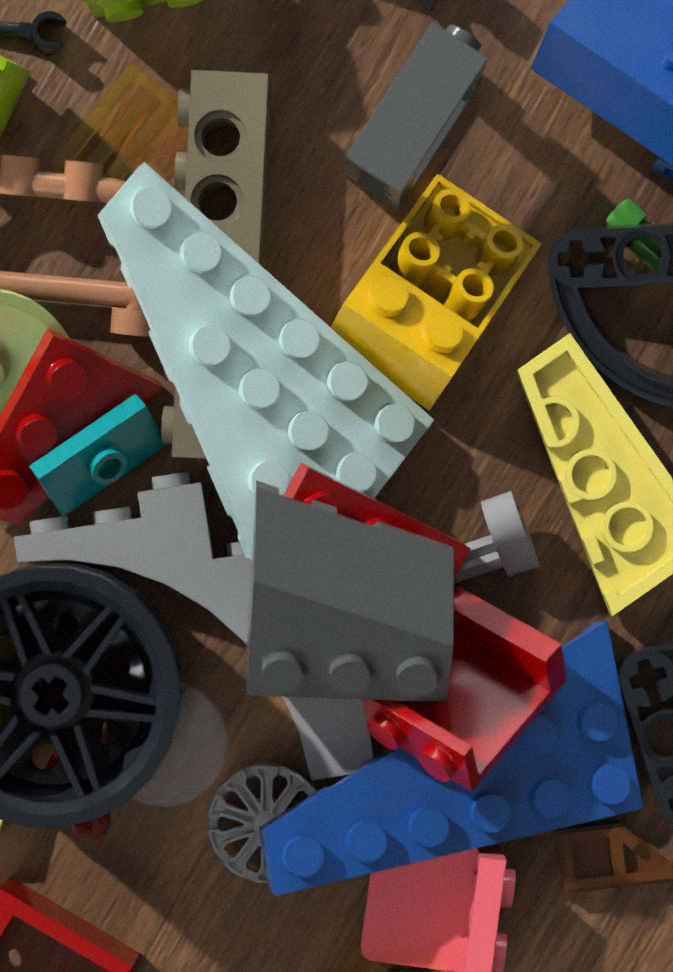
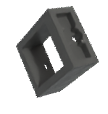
(416, 113)

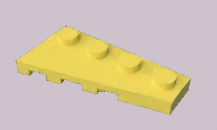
(605, 472)

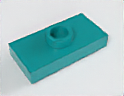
(98, 454)

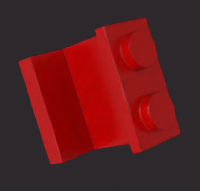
(496, 689)

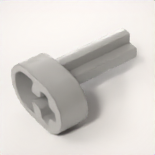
(506, 546)

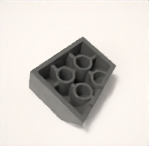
(346, 606)

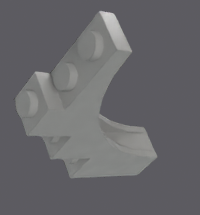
(178, 548)

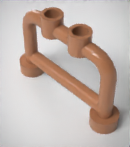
(81, 183)

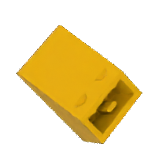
(434, 289)

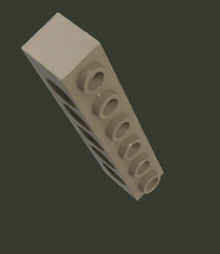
(213, 102)

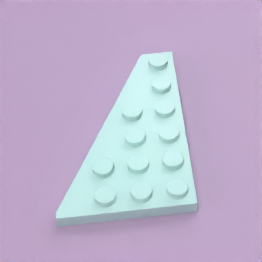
(251, 359)

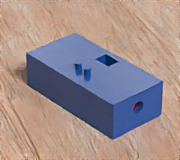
(616, 64)

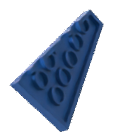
(391, 812)

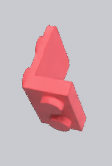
(440, 912)

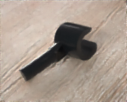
(29, 31)

